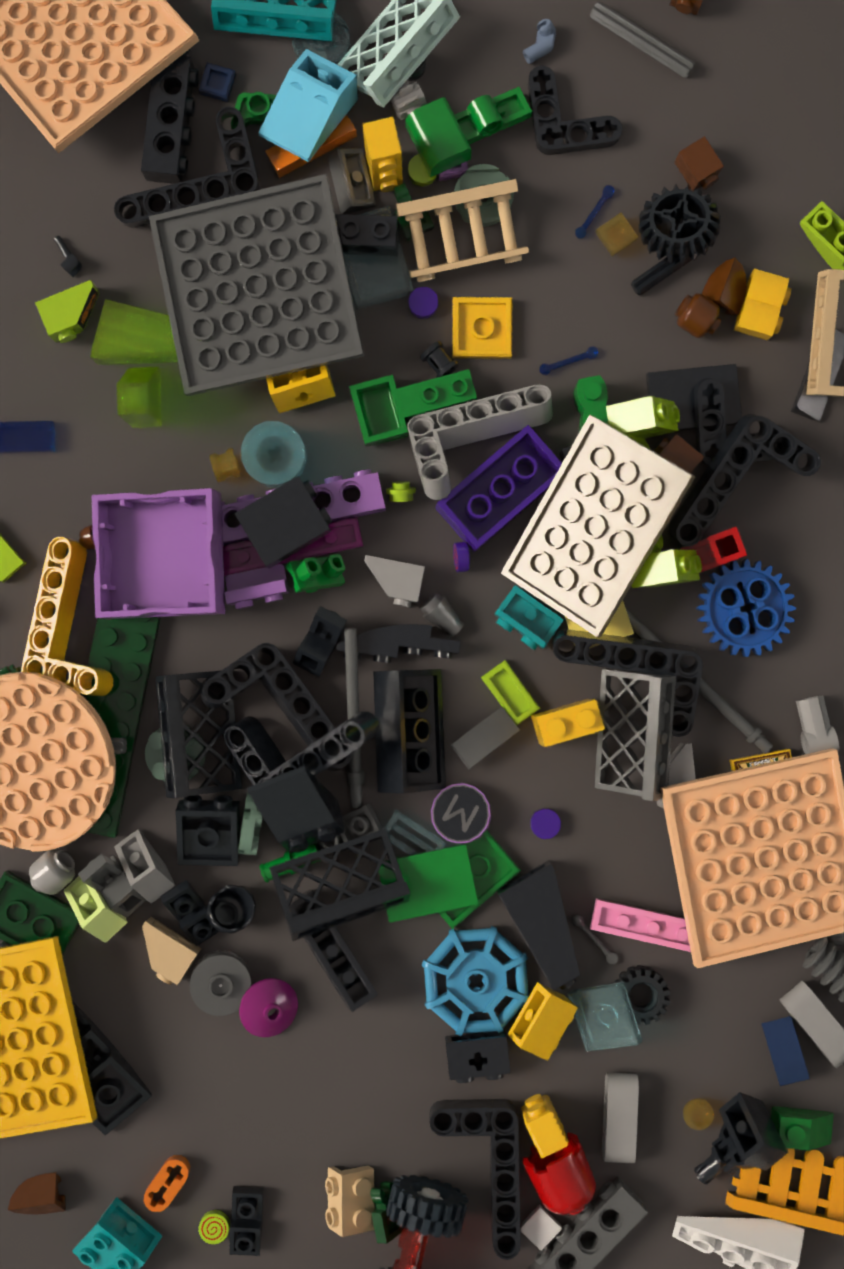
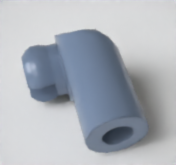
(544, 41)

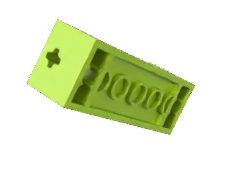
(641, 420)

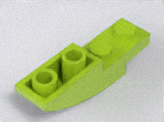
(826, 234)

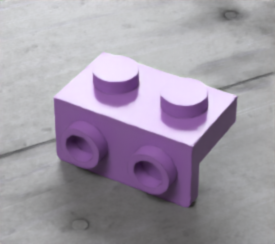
(256, 585)

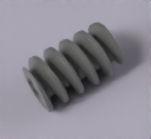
(827, 962)

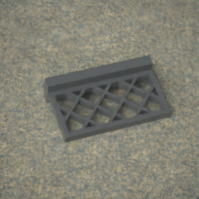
(657, 738)

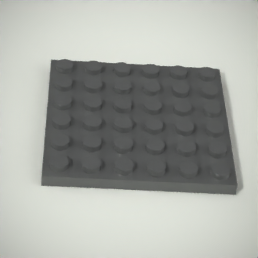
(256, 285)

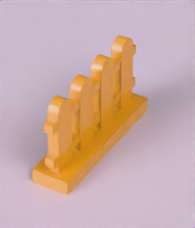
(806, 1198)

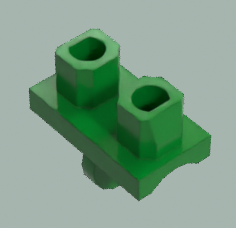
(317, 573)

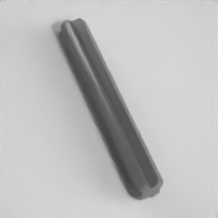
(642, 39)

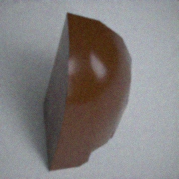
(727, 286)
(38, 1196)

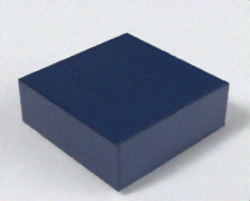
(217, 82)

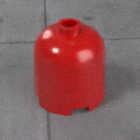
(562, 1177)

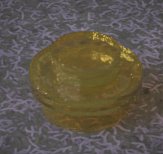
(698, 1114)

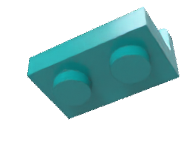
(528, 618)

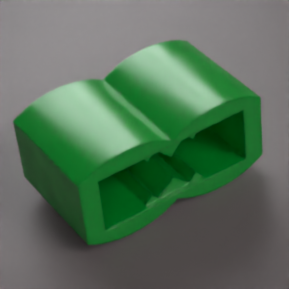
(591, 398)

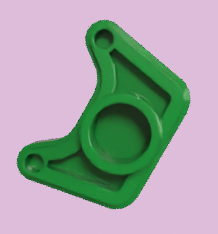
(253, 108)

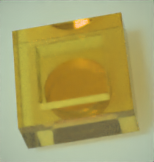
(616, 234)

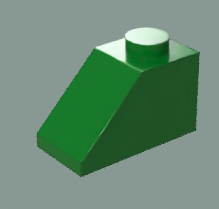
(803, 1127)

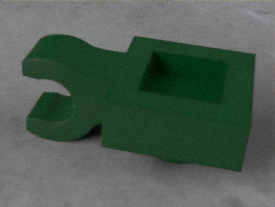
(402, 195)

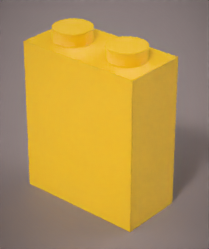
(567, 722)

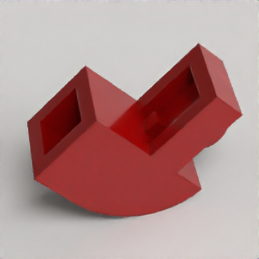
(719, 549)

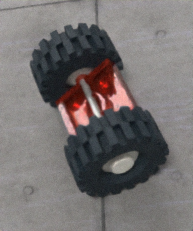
(425, 1209)

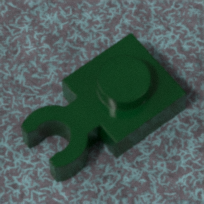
(384, 1227)

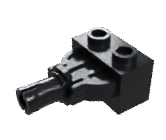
(745, 1140)

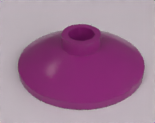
(262, 998)

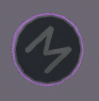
(461, 813)

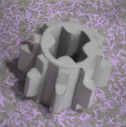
(408, 99)

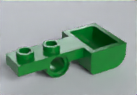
(446, 138)
(384, 408)

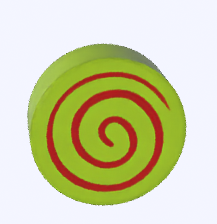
(214, 1227)

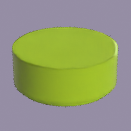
(418, 173)

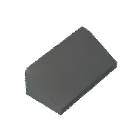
(351, 180)

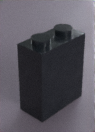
(284, 521)

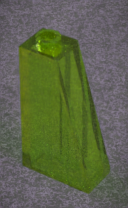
(132, 336)

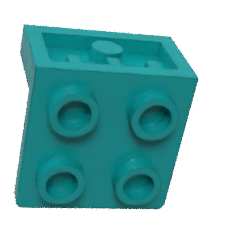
(118, 1240)

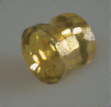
(225, 465)

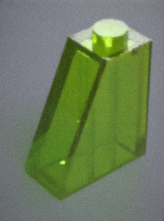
(140, 397)

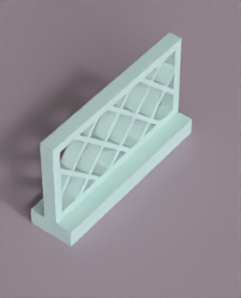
(405, 51)

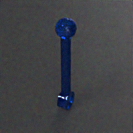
(607, 193)
(591, 353)

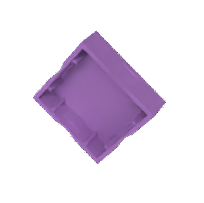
(158, 554)

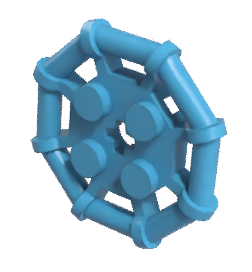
(474, 963)

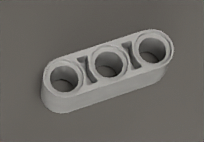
(816, 1022)
(620, 1117)

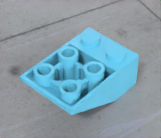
(309, 105)

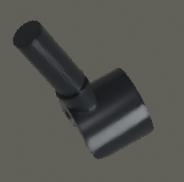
(71, 263)

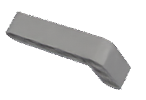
(471, 423)

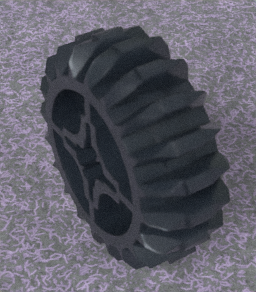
(694, 233)

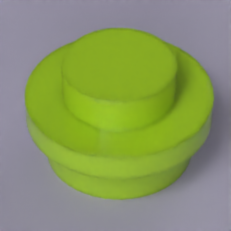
(401, 492)

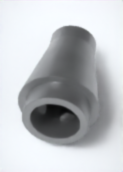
(441, 614)

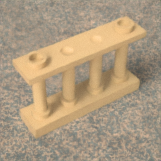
(442, 207)

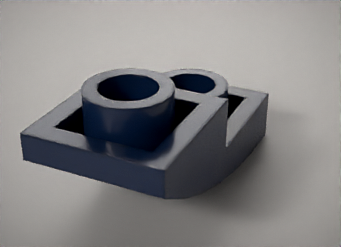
(785, 1051)

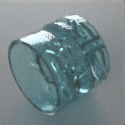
(268, 437)

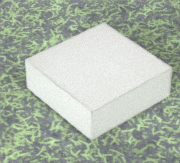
(540, 1227)

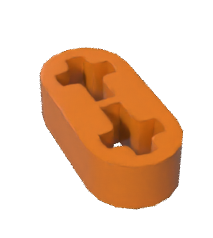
(172, 1186)

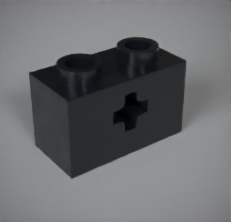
(493, 1056)

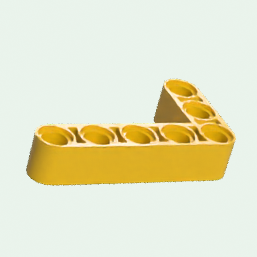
(58, 626)

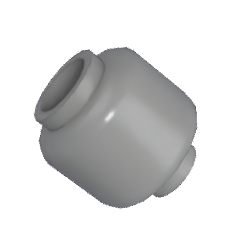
(52, 871)

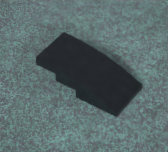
(113, 1081)

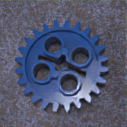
(772, 601)

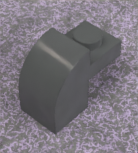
(111, 881)

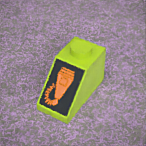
(68, 311)

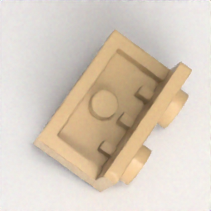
(350, 1200)

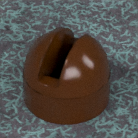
(86, 537)

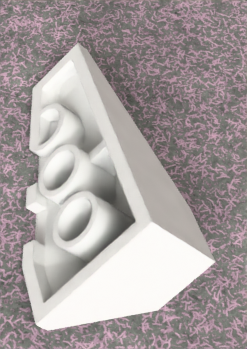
(743, 1241)

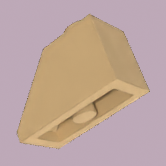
(168, 951)

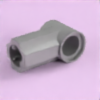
(816, 727)

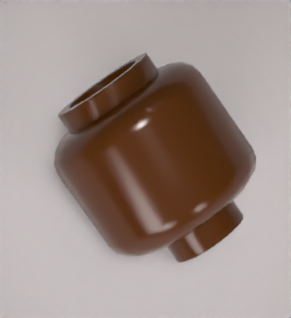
(698, 315)

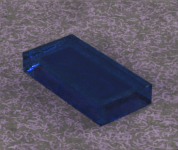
(27, 436)

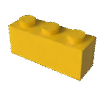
(383, 154)

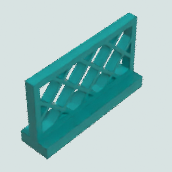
(275, 18)

